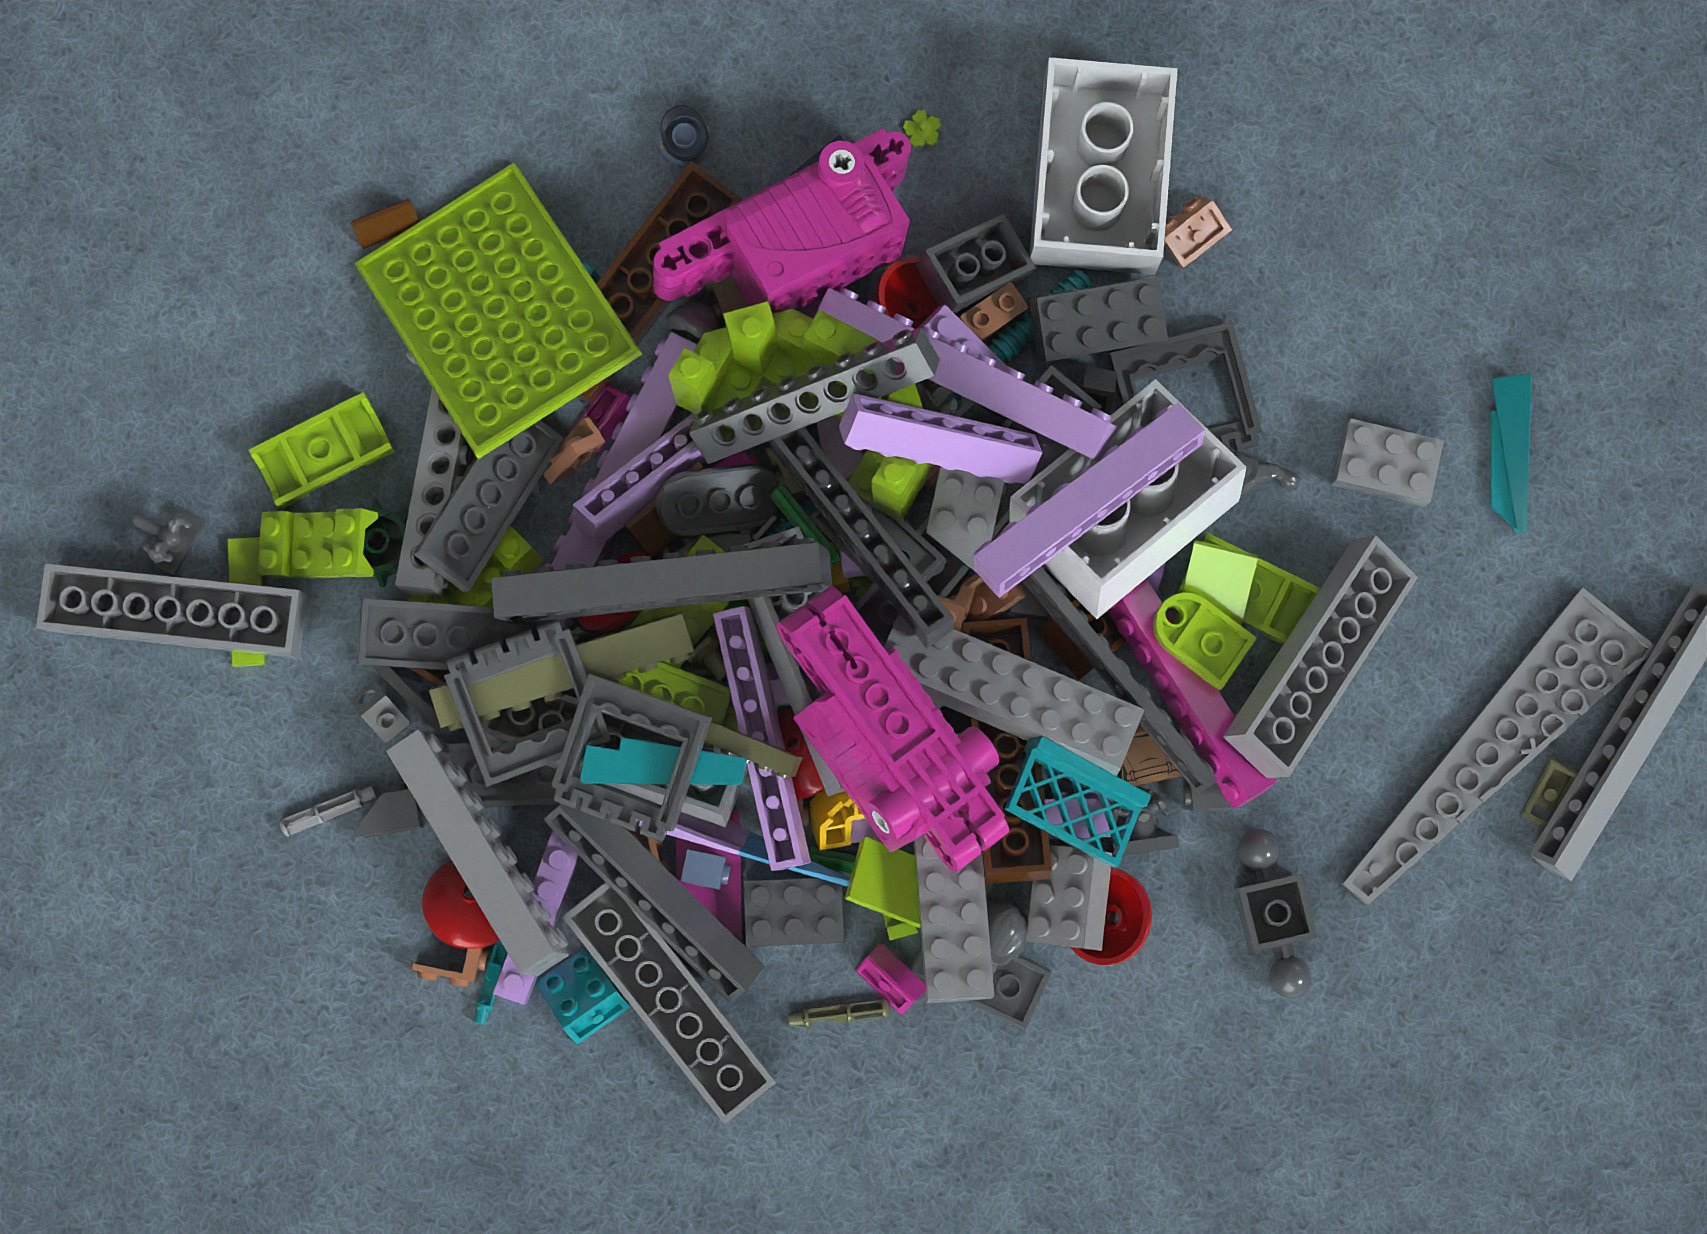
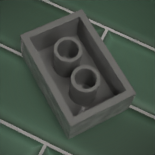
(975, 264)
(793, 912)

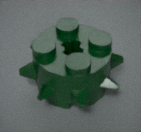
(392, 529)

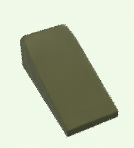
(1550, 789)

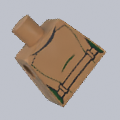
(1146, 761)

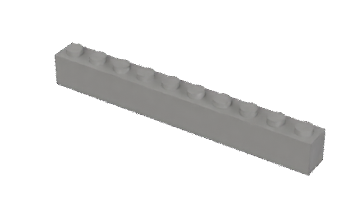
(1626, 740)

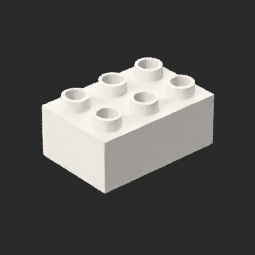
(1103, 166)
(1150, 525)

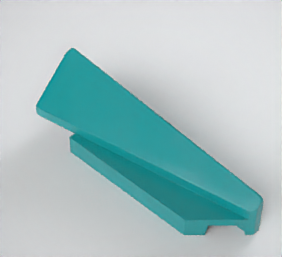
(1510, 448)
(654, 763)

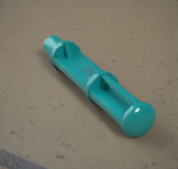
(486, 995)

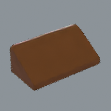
(385, 223)

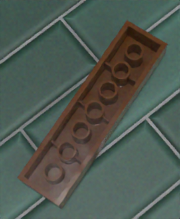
(630, 277)
(1026, 848)

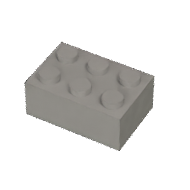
(1387, 462)
(1072, 902)

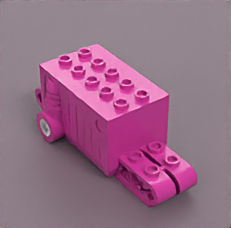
(800, 232)
(890, 738)

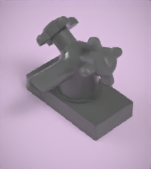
(173, 539)
(1143, 837)

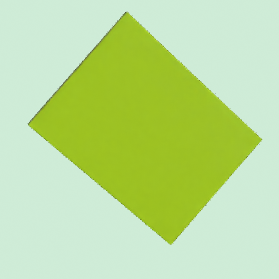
(497, 310)

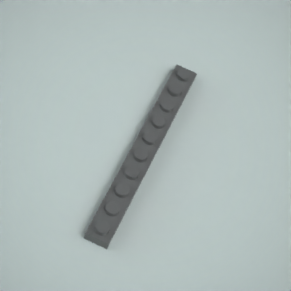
(1117, 677)

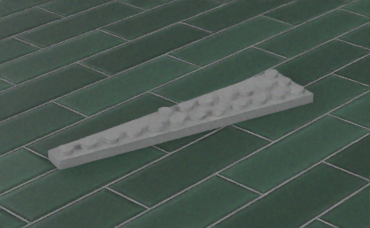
(1551, 687)

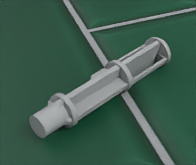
(326, 810)

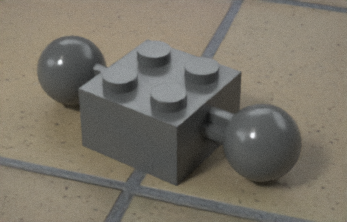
(1275, 913)

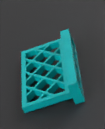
(1083, 774)

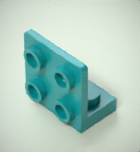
(581, 996)

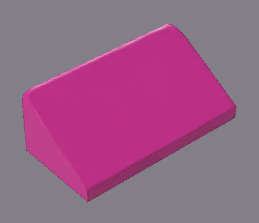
(607, 412)
(891, 978)

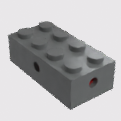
(1097, 318)

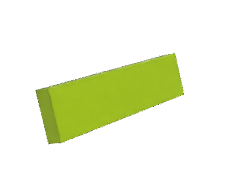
(243, 570)

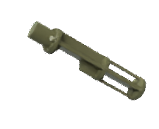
(839, 1013)

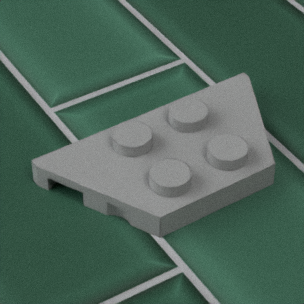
(964, 512)

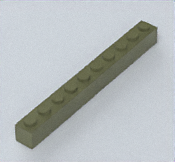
(754, 750)

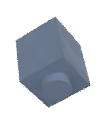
(705, 870)

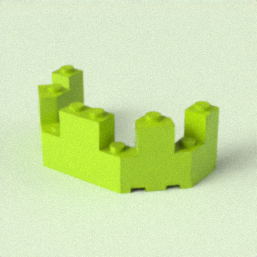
(784, 344)

